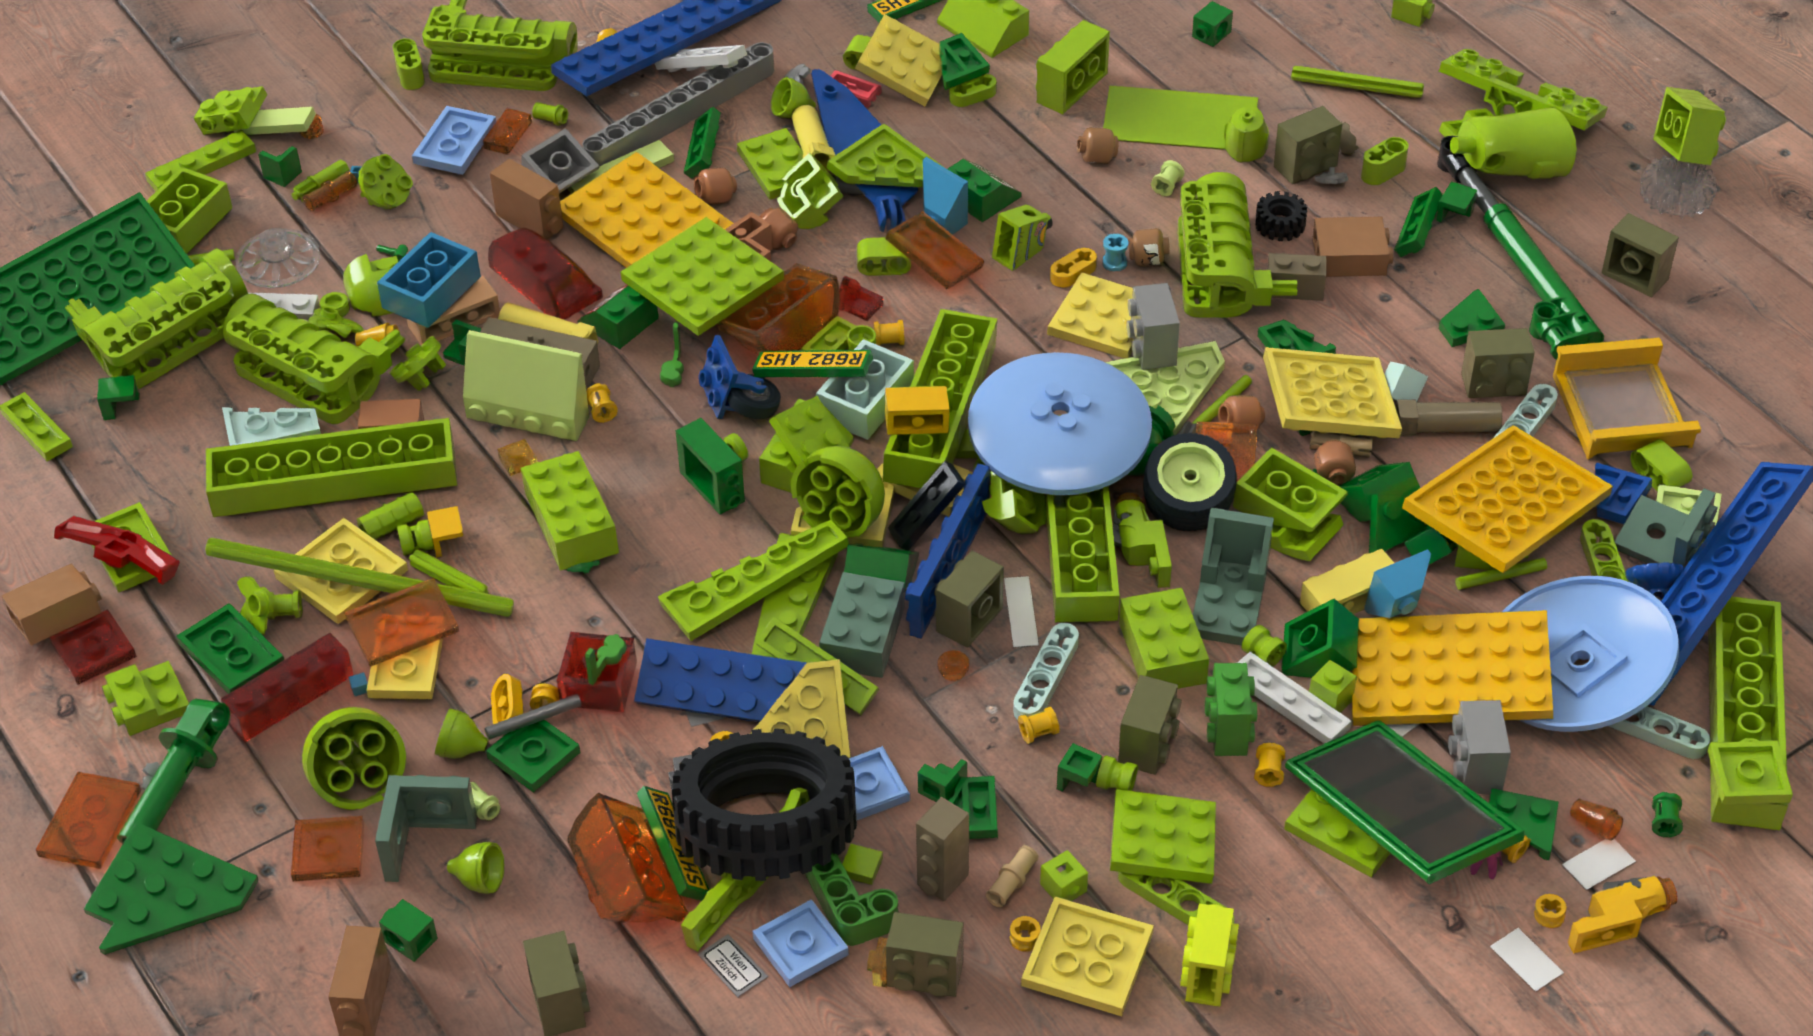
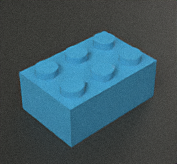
(429, 279)

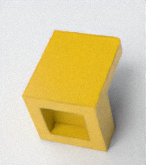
(444, 525)

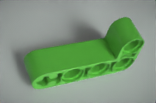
(845, 906)

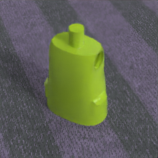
(1518, 144)

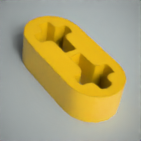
(1068, 268)

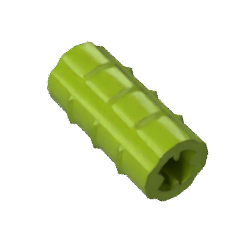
(390, 515)

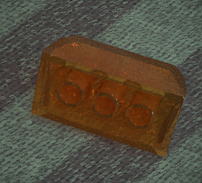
(787, 312)
(623, 864)

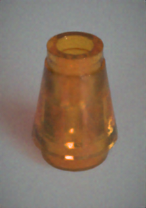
(1598, 819)

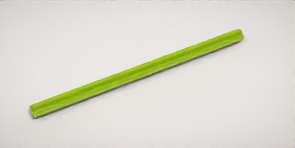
(351, 575)

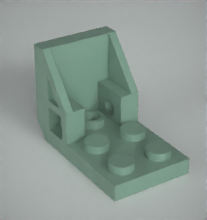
(1232, 575)

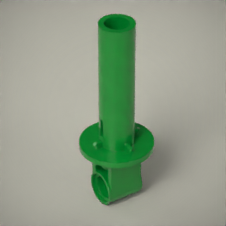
(187, 747)

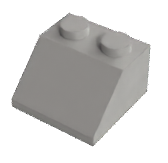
(560, 160)

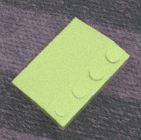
(525, 386)

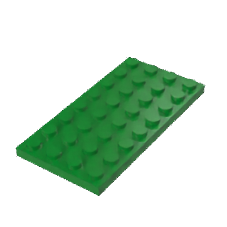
(97, 262)

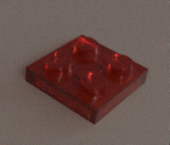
(92, 647)

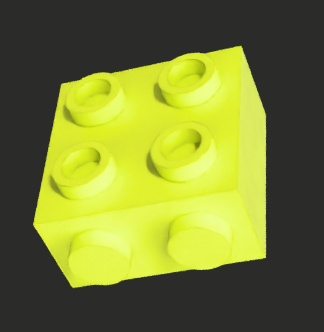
(1209, 954)

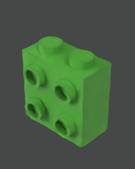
(1230, 709)

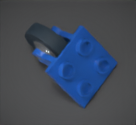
(733, 389)

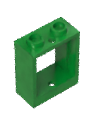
(710, 466)

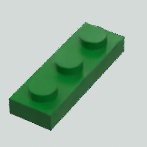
(702, 142)
(1418, 222)

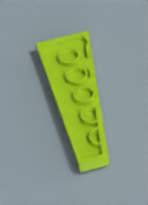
(714, 600)
(795, 600)

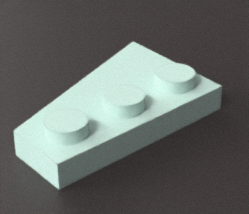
(266, 426)

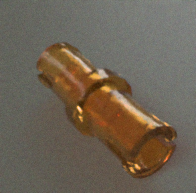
(330, 191)

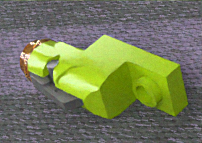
(1141, 539)

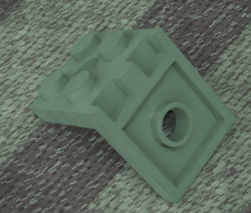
(1681, 530)
(413, 803)

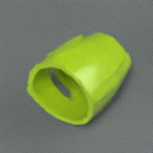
(1246, 134)

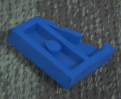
(1624, 494)

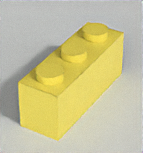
(1345, 583)

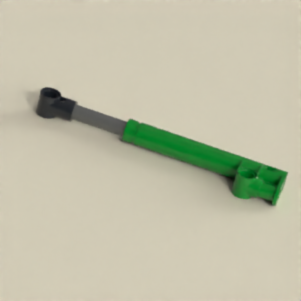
(1559, 316)

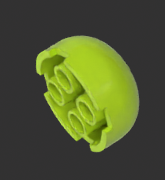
(839, 487)
(351, 743)

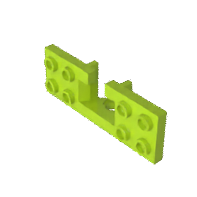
(1501, 89)

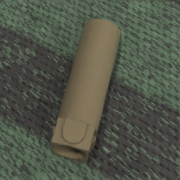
(1449, 416)

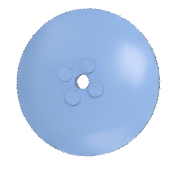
(1051, 453)
(1623, 636)

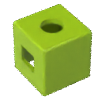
(1065, 884)

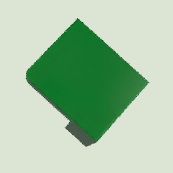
(281, 168)
(1458, 200)
(457, 348)
(116, 390)
(1433, 541)
(1078, 766)
(941, 780)

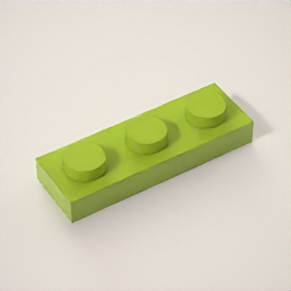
(35, 426)

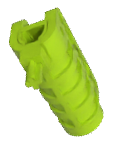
(1219, 251)
(162, 320)
(305, 358)

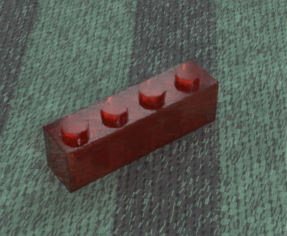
(288, 686)

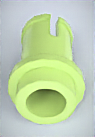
(486, 806)

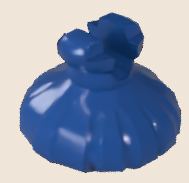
(1654, 577)

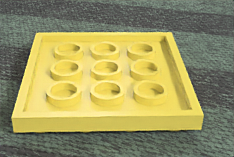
(1331, 393)

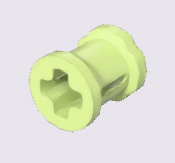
(1165, 181)

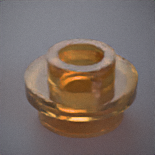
(953, 665)

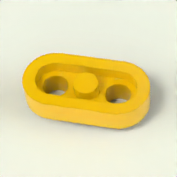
(506, 698)

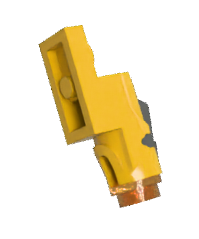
(1619, 911)

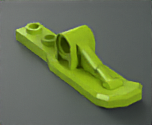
(727, 894)

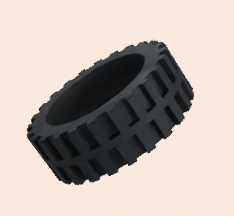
(767, 842)

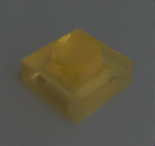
(516, 456)
(877, 963)

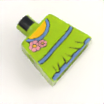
(1019, 235)

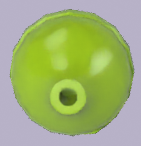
(788, 96)
(459, 736)
(479, 867)

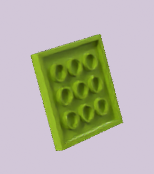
(702, 276)

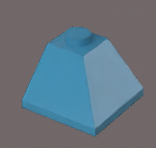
(945, 196)
(1398, 586)

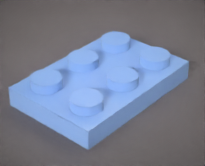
(453, 140)

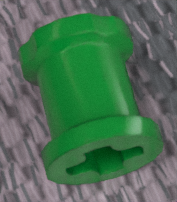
(1667, 817)

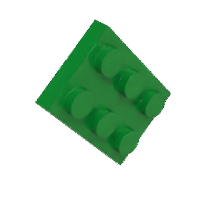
(229, 648)

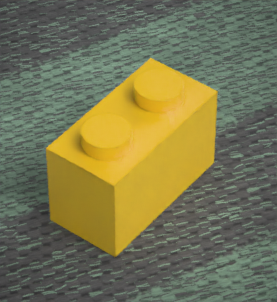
(916, 410)

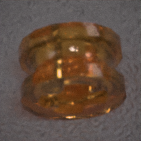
(315, 129)

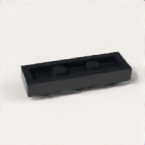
(926, 505)

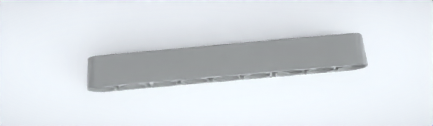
(680, 105)

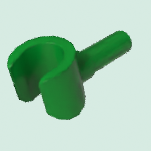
(400, 252)

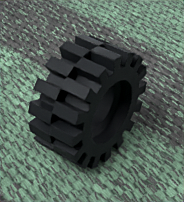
(1284, 205)

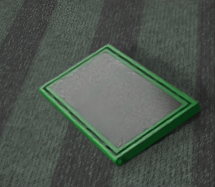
(1405, 801)

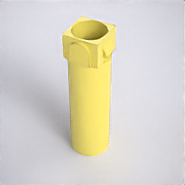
(811, 134)
(525, 316)

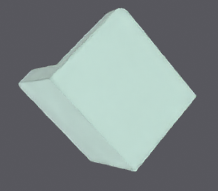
(1404, 381)

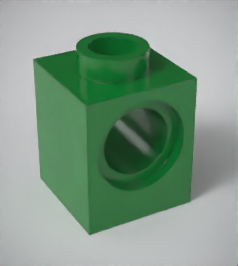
(1212, 24)
(408, 930)

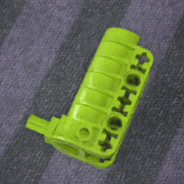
(495, 48)

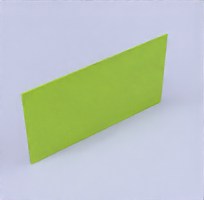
(1171, 116)

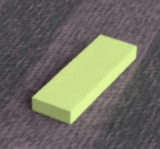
(281, 121)

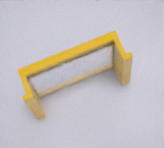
(1619, 396)

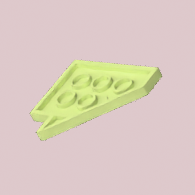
(1180, 386)

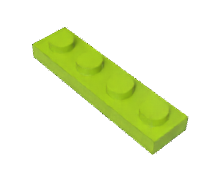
(206, 159)
(790, 645)

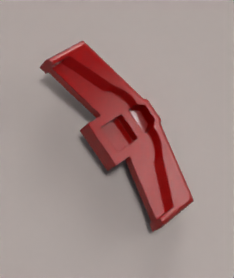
(119, 547)

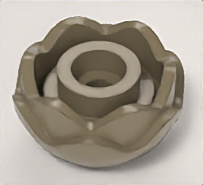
(1347, 141)

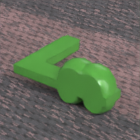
(672, 369)
(609, 654)

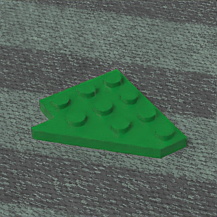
(163, 888)

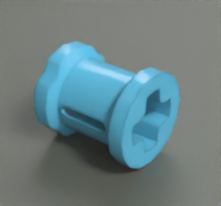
(1115, 252)

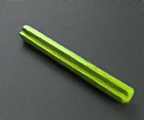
(1357, 81)

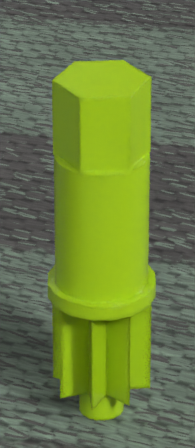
(315, 181)

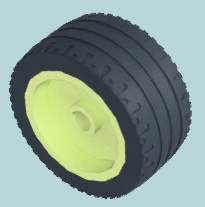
(1187, 479)

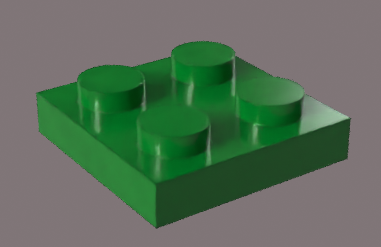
(533, 753)

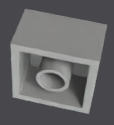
(1153, 326)
(1480, 745)

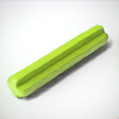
(445, 572)

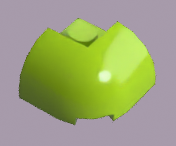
(809, 193)
(361, 283)
(1014, 506)

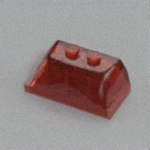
(542, 273)

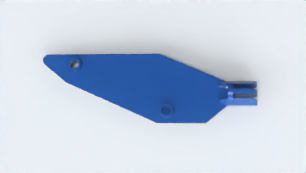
(846, 122)

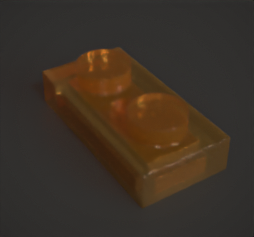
(507, 131)

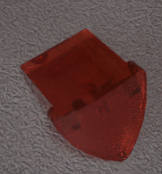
(858, 300)

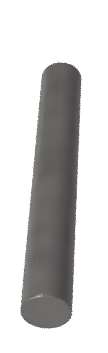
(533, 716)

